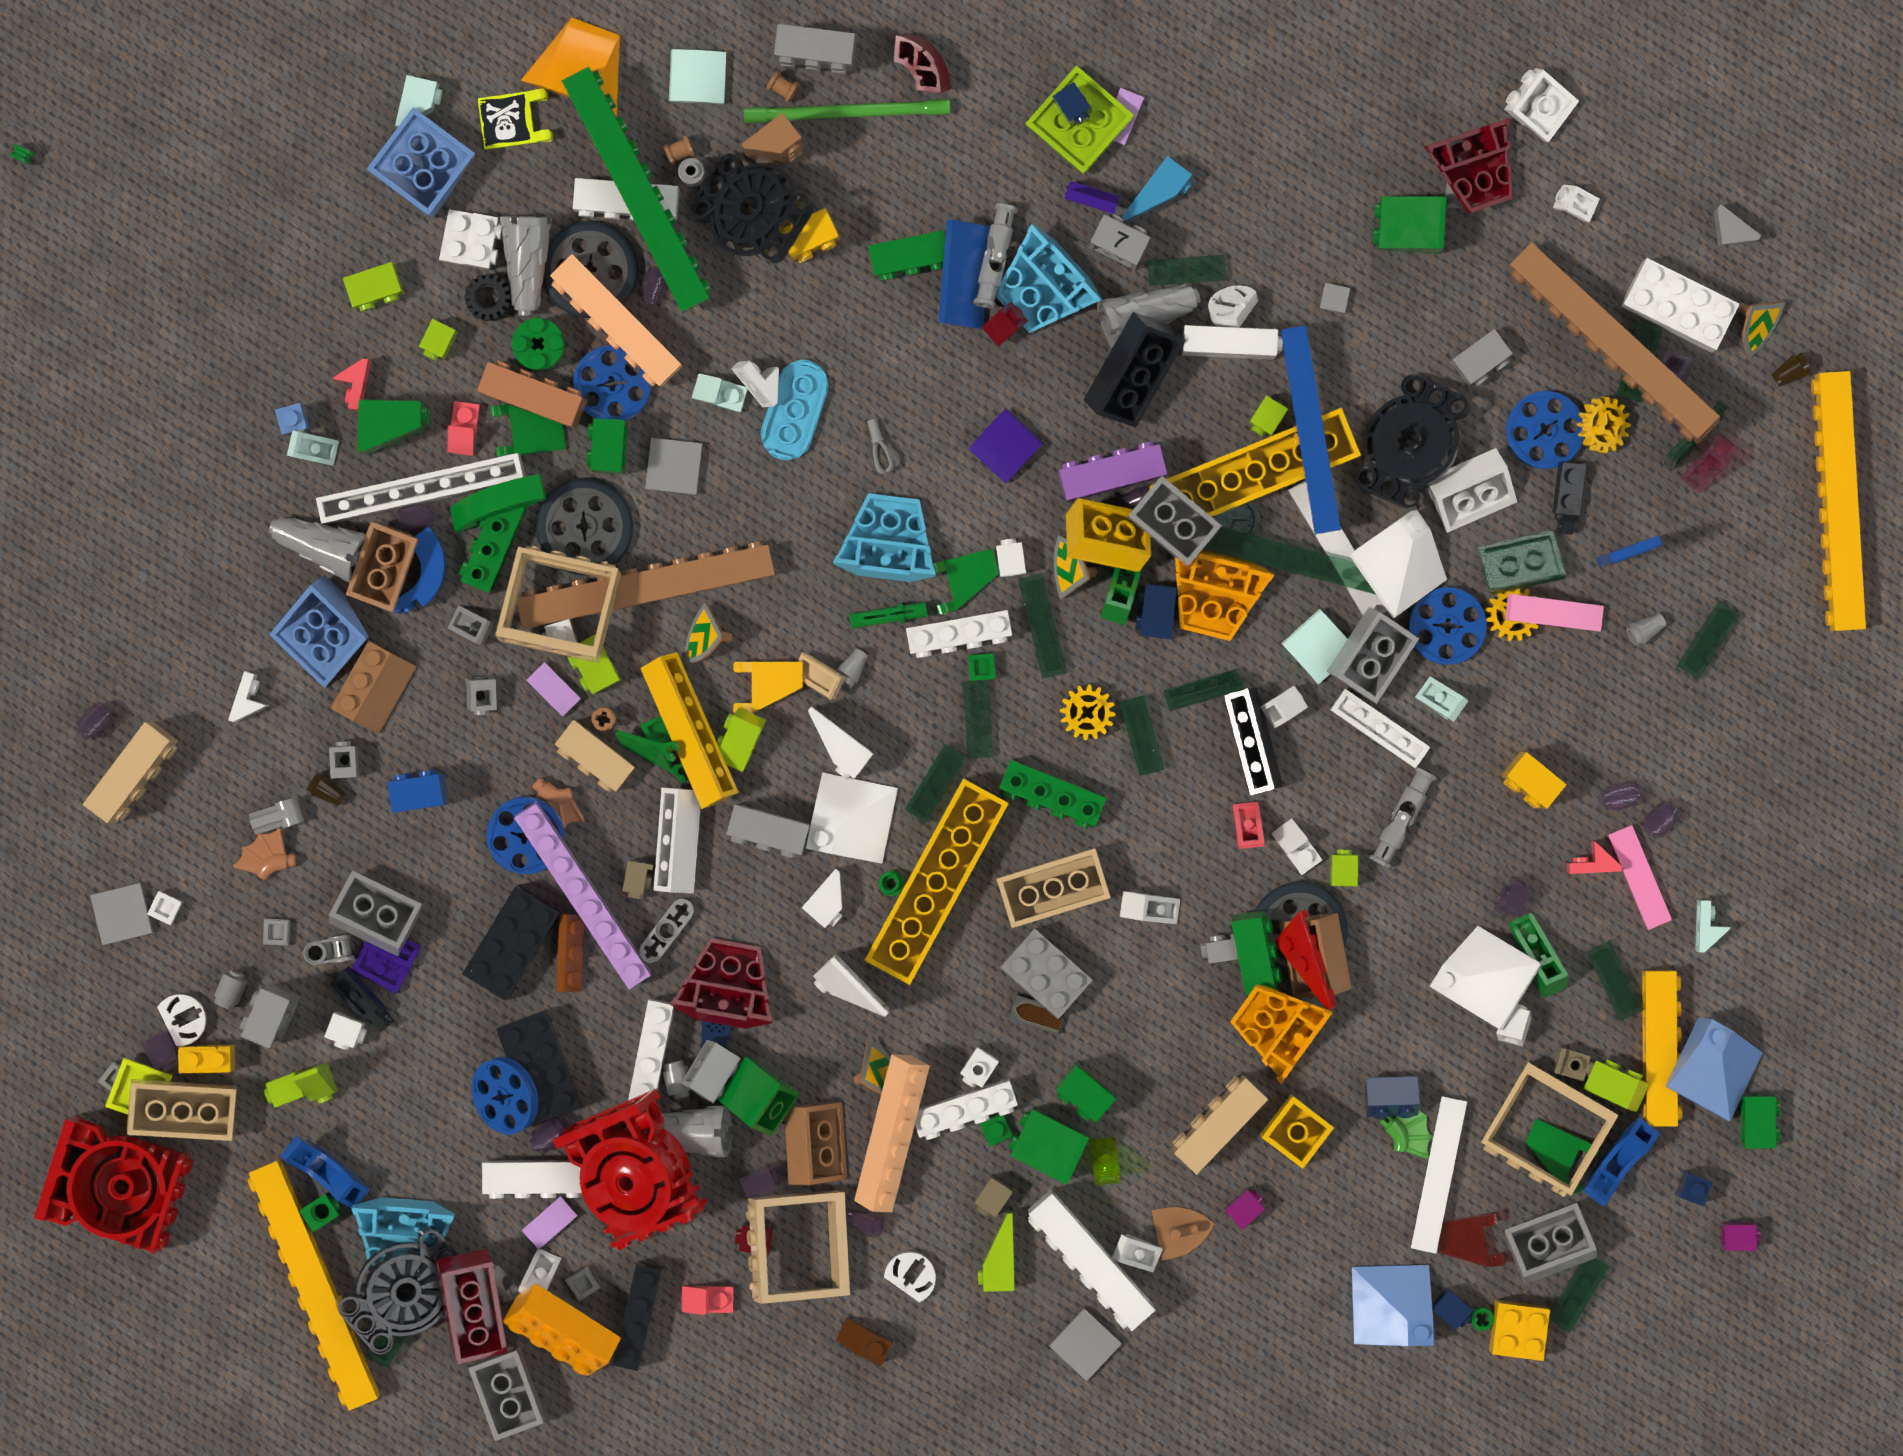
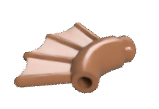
(560, 800)
(265, 855)

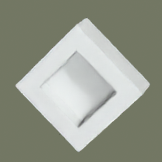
(165, 908)

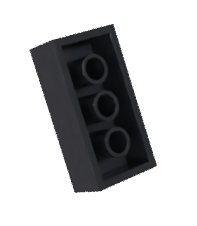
(1134, 369)
(511, 943)
(537, 1048)

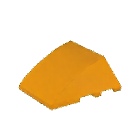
(572, 51)
(1218, 593)
(1278, 1027)

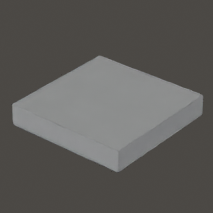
(673, 466)
(121, 913)
(1085, 1344)

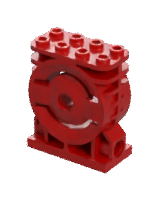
(606, 1184)
(144, 1231)

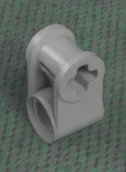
(331, 950)

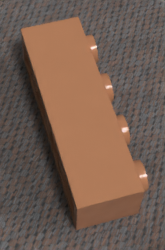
(532, 395)

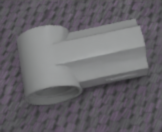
(281, 815)

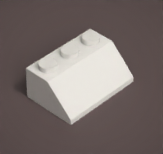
(1472, 490)

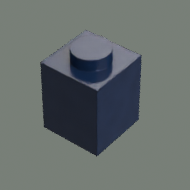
(1072, 105)
(1693, 1188)
(1452, 1309)

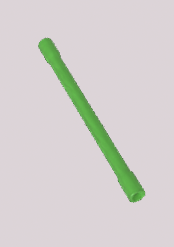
(927, 107)

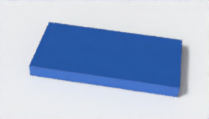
(961, 269)
(1628, 551)

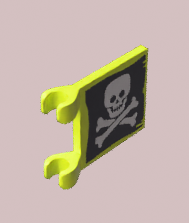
(509, 121)

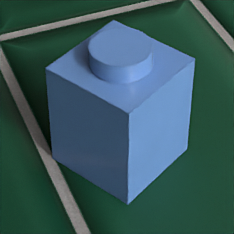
(292, 418)

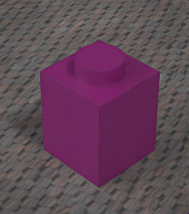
(1245, 1207)
(1740, 1236)

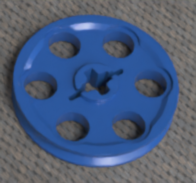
(606, 396)
(1532, 427)
(1456, 617)
(515, 844)
(505, 1105)

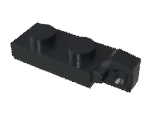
(1568, 495)
(361, 999)

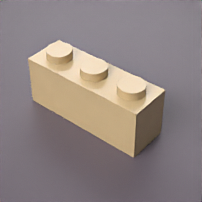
(594, 756)

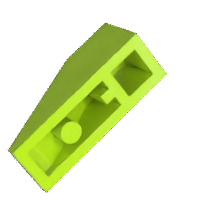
(316, 1083)
(999, 1261)

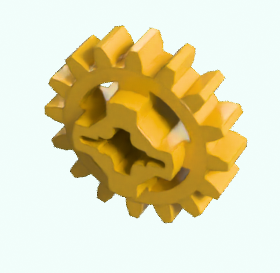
(1603, 425)
(1504, 628)
(1079, 703)

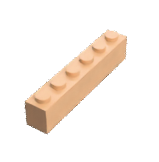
(616, 321)
(891, 1133)

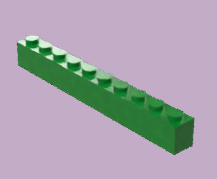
(636, 190)

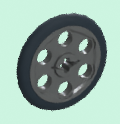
(594, 234)
(582, 491)
(1304, 895)

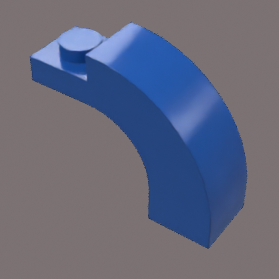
(433, 572)
(1618, 1159)
(326, 1170)

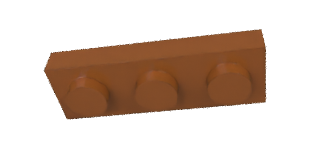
(570, 953)

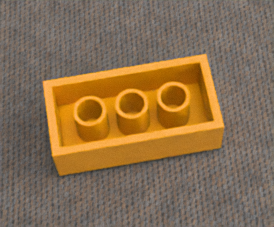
(561, 1330)

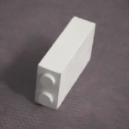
(1231, 342)

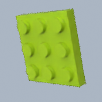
(1086, 142)

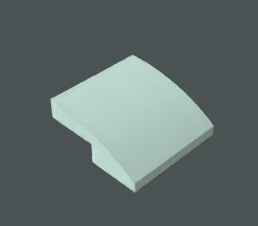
(697, 76)
(1315, 645)

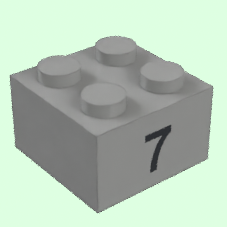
(1119, 241)

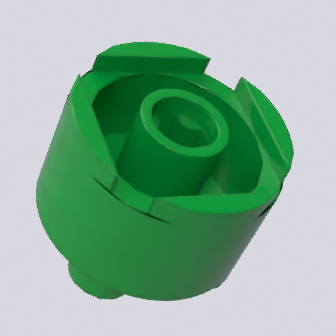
(524, 345)

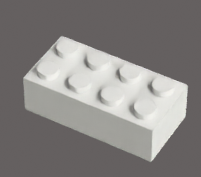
(1679, 305)

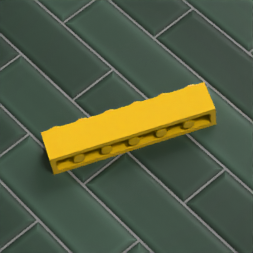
(689, 729)
(1660, 1045)

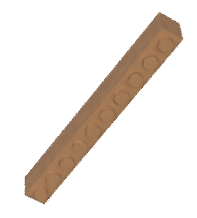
(1614, 343)
(647, 586)

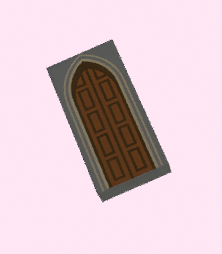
(1034, 1015)

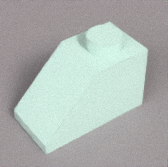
(421, 95)

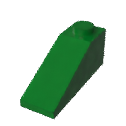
(1120, 595)
(1533, 942)

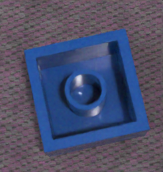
(418, 792)

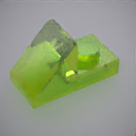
(1105, 1161)

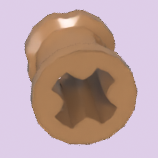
(782, 86)
(679, 150)
(607, 726)

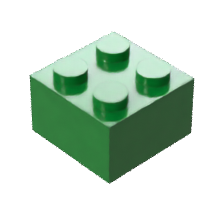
(608, 446)
(1085, 1093)

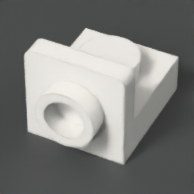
(1576, 202)

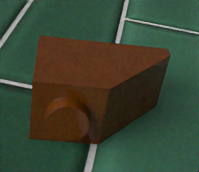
(864, 1341)

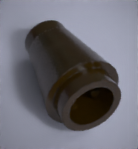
(1791, 370)
(325, 789)

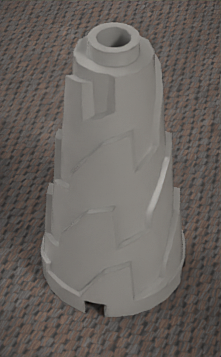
(526, 253)
(1159, 304)
(324, 545)
(702, 1130)

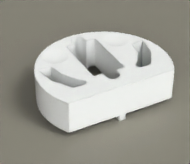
(1240, 298)
(185, 1003)
(906, 1260)

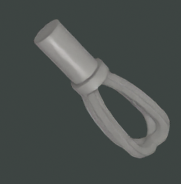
(876, 440)

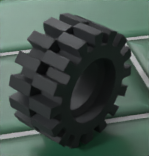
(472, 297)

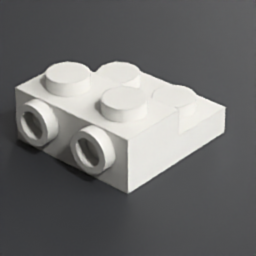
(1540, 103)
(471, 239)

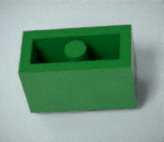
(1759, 1121)

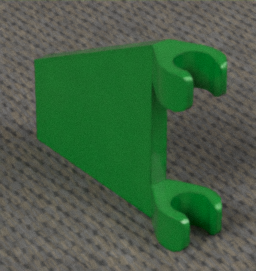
(529, 432)
(966, 577)
(653, 752)
(1556, 1149)

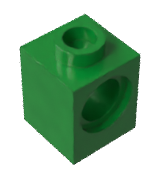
(311, 1216)

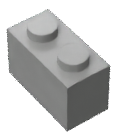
(1481, 358)
(710, 1071)

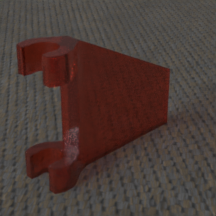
(1467, 1241)

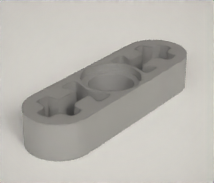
(660, 949)

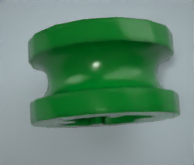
(21, 154)
(1490, 1318)

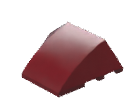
(1476, 165)
(726, 986)

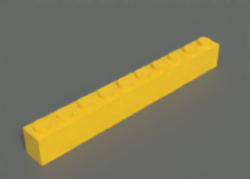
(1839, 501)
(313, 1284)

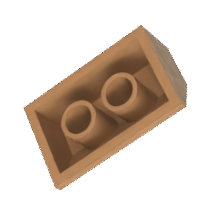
(775, 142)
(382, 566)
(373, 687)
(1330, 944)
(815, 1144)

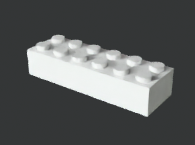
(1091, 1260)

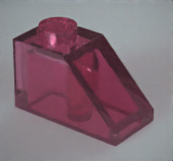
(1709, 463)

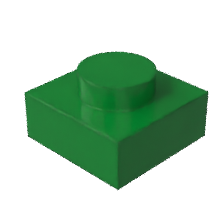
(981, 667)
(656, 730)
(995, 1130)

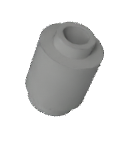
(693, 180)
(230, 989)
(673, 1076)

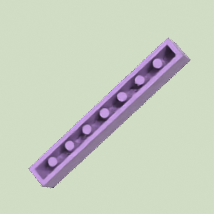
(582, 894)

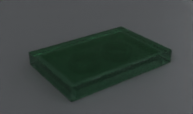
(1684, 447)
(1521, 562)

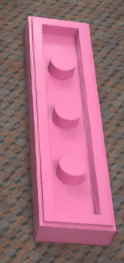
(1554, 612)
(1639, 877)

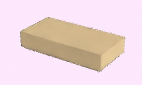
(820, 676)

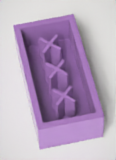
(1112, 473)

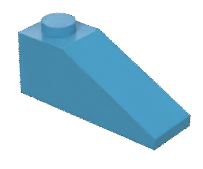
(1161, 188)

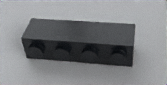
(1253, 741)
(637, 1316)

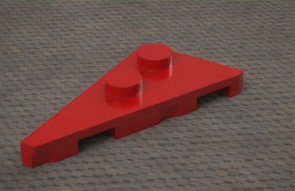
(1303, 954)

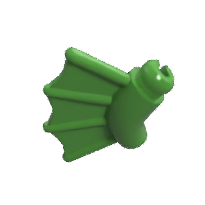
(1409, 1134)

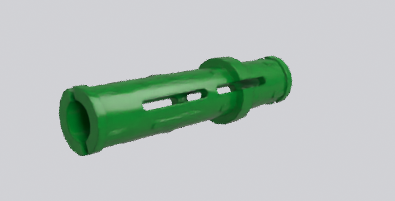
(919, 611)

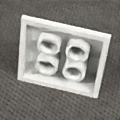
(1401, 563)
(851, 818)
(1486, 977)
(844, 983)

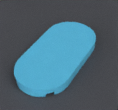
(797, 412)

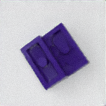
(1092, 197)
(1005, 445)
(384, 967)

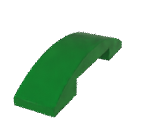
(497, 499)

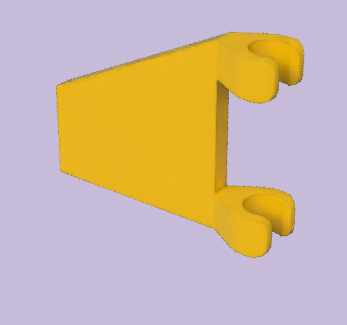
(770, 682)

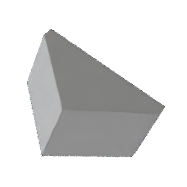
(1731, 229)
(470, 625)

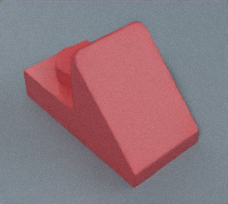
(357, 376)
(463, 428)
(1248, 825)
(1600, 862)
(707, 1299)

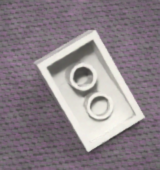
(843, 749)

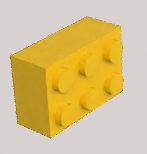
(1105, 536)

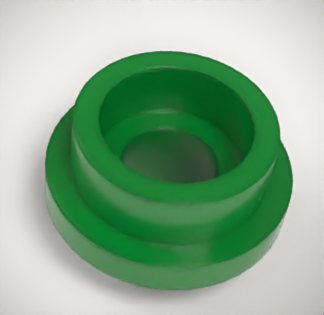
(884, 881)

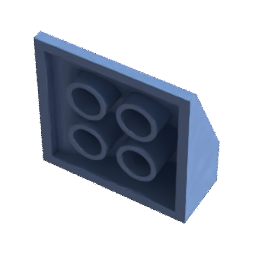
(421, 163)
(321, 631)
(1714, 1068)
(1392, 1305)

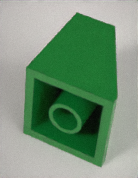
(1410, 224)
(389, 422)
(758, 1096)
(1048, 1145)

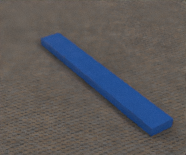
(1310, 430)

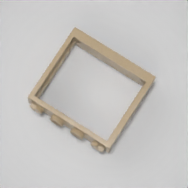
(557, 560)
(1536, 1172)
(838, 1246)

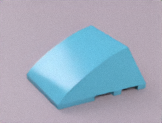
(1045, 281)
(888, 541)
(398, 1220)

